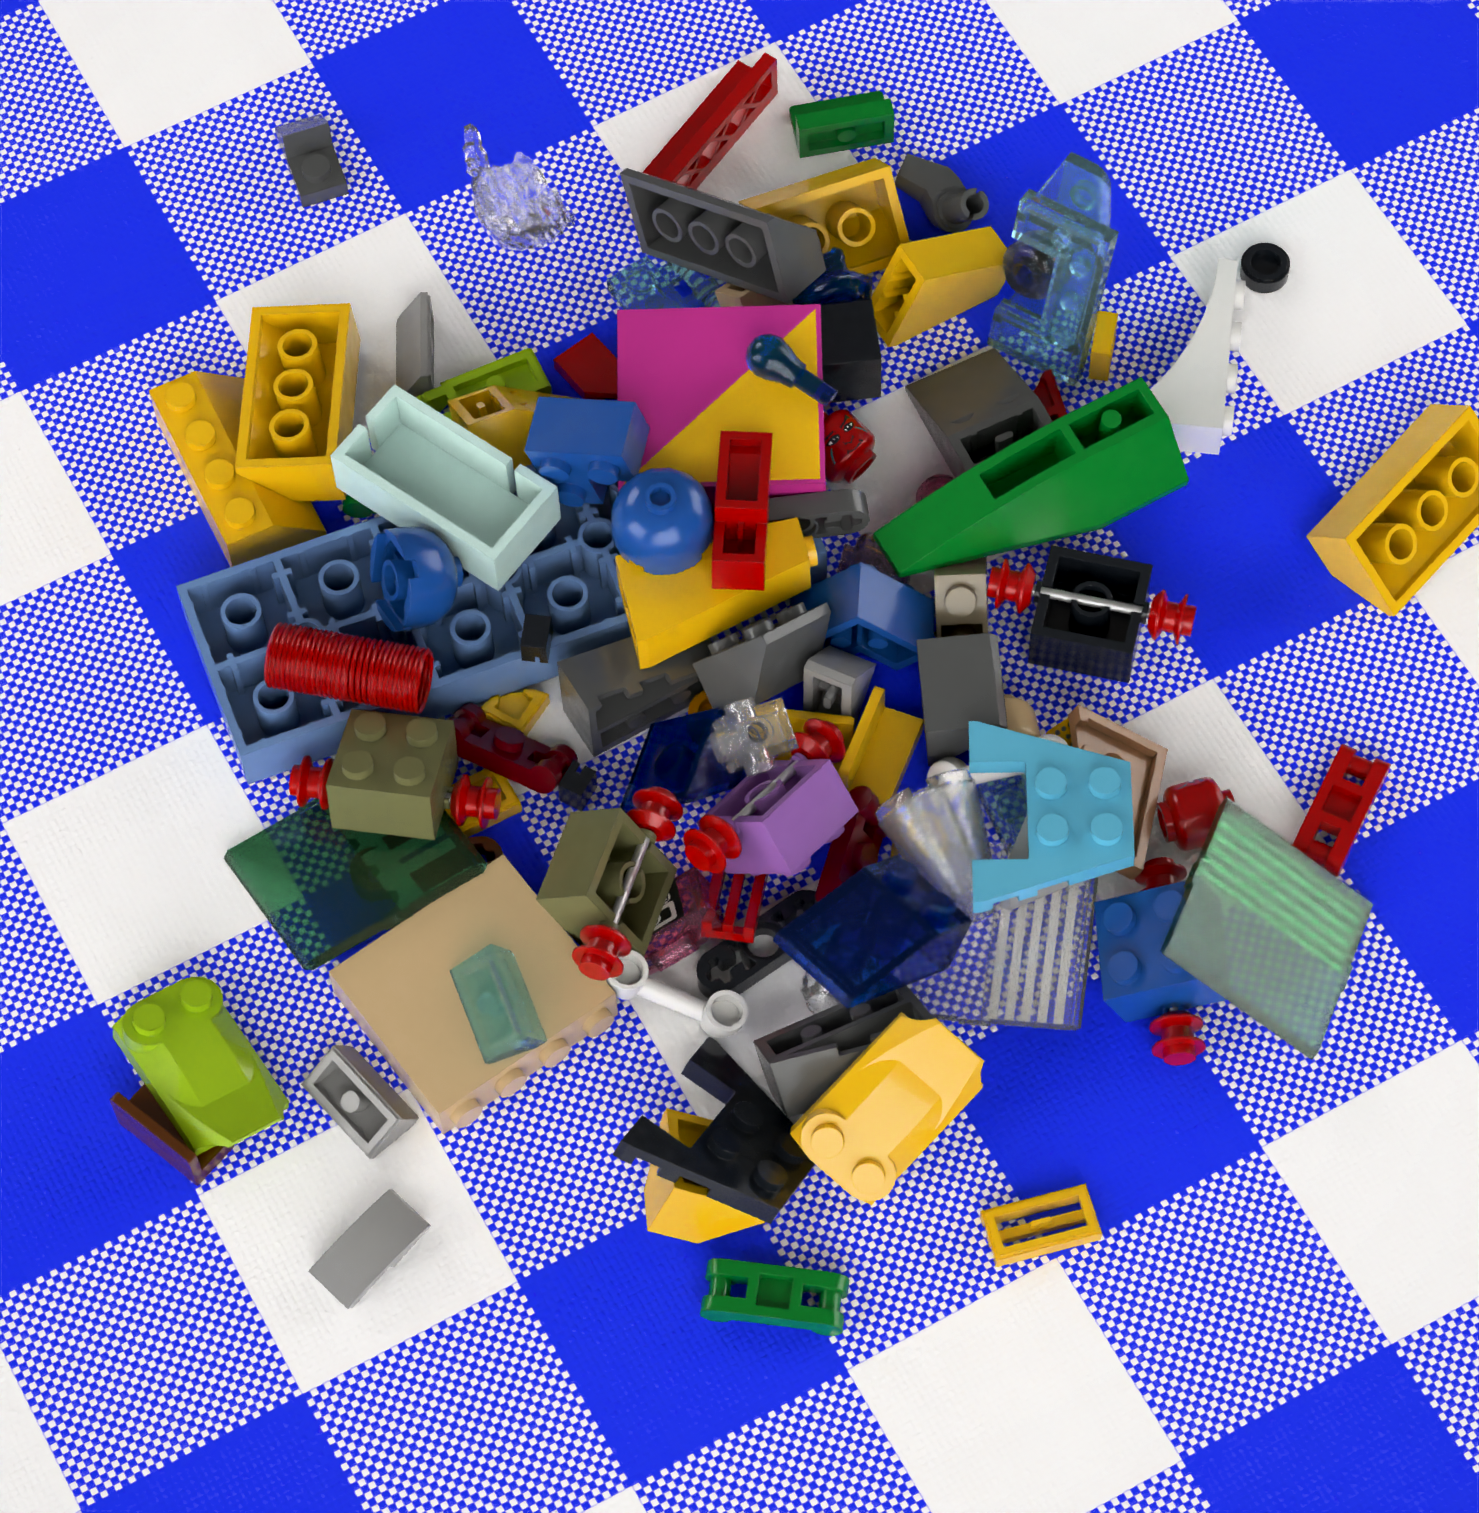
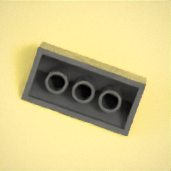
(722, 237)

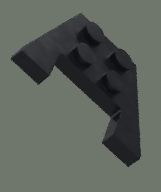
(744, 1151)

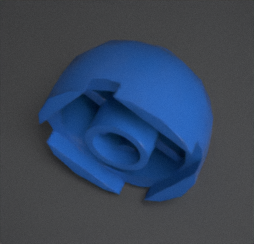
(662, 521)
(415, 576)

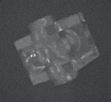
(768, 728)

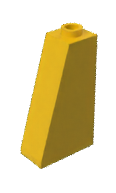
(683, 609)

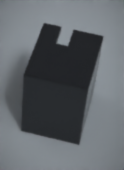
(536, 638)
(577, 788)

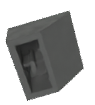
(766, 658)

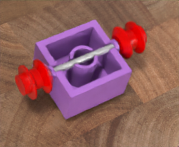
(780, 815)

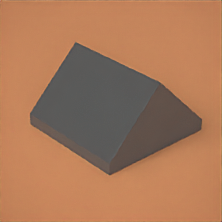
(958, 685)

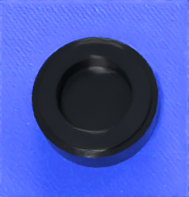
(1265, 267)

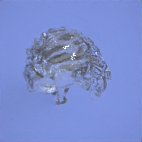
(513, 198)

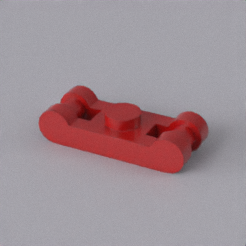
(1341, 807)

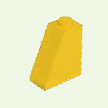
(937, 281)

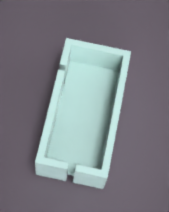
(448, 482)

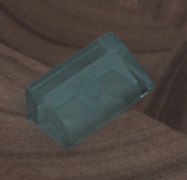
(497, 1004)

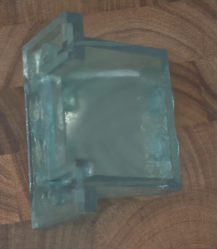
(1072, 224)

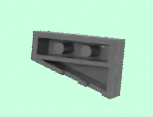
(615, 700)
(815, 1051)

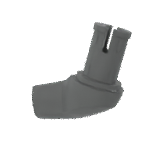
(941, 194)

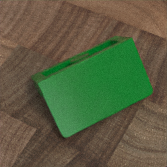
(842, 123)

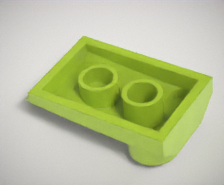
(199, 1065)

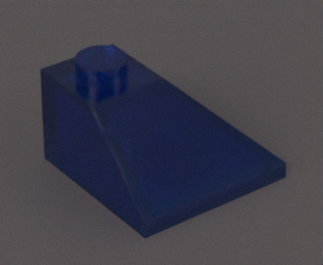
(682, 760)

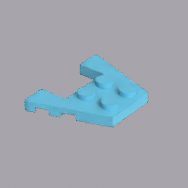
(1074, 814)

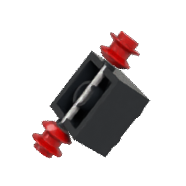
(1090, 611)

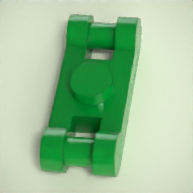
(774, 1295)

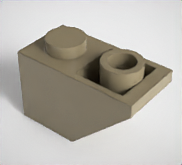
(961, 599)

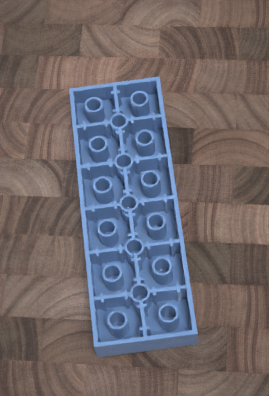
(473, 645)

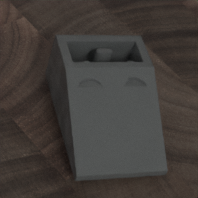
(976, 409)

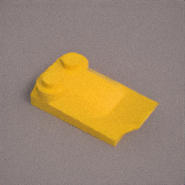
(889, 1106)

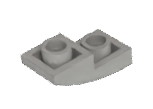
(369, 1248)

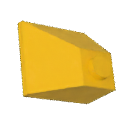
(682, 1207)

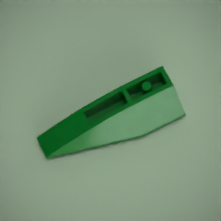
(1045, 486)

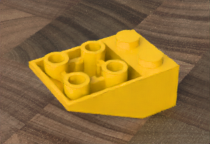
(499, 417)

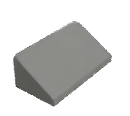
(415, 346)
(359, 1100)

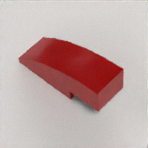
(742, 510)

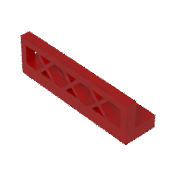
(717, 123)

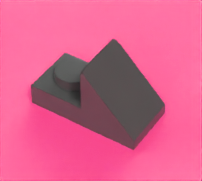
(312, 160)

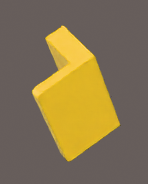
(880, 748)

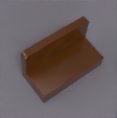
(150, 1124)

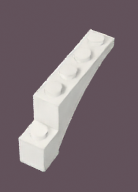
(1198, 381)

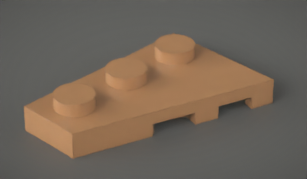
(1147, 762)

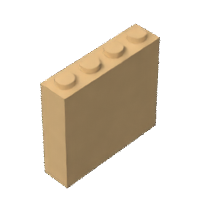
(414, 1016)

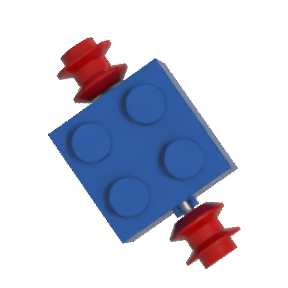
(1135, 973)

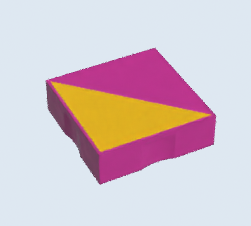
(694, 382)

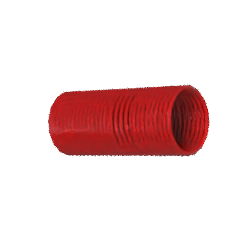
(338, 664)

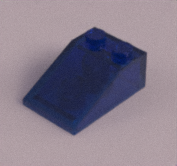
(876, 933)

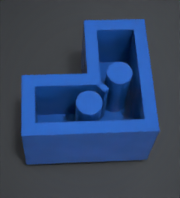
(586, 445)
(872, 614)

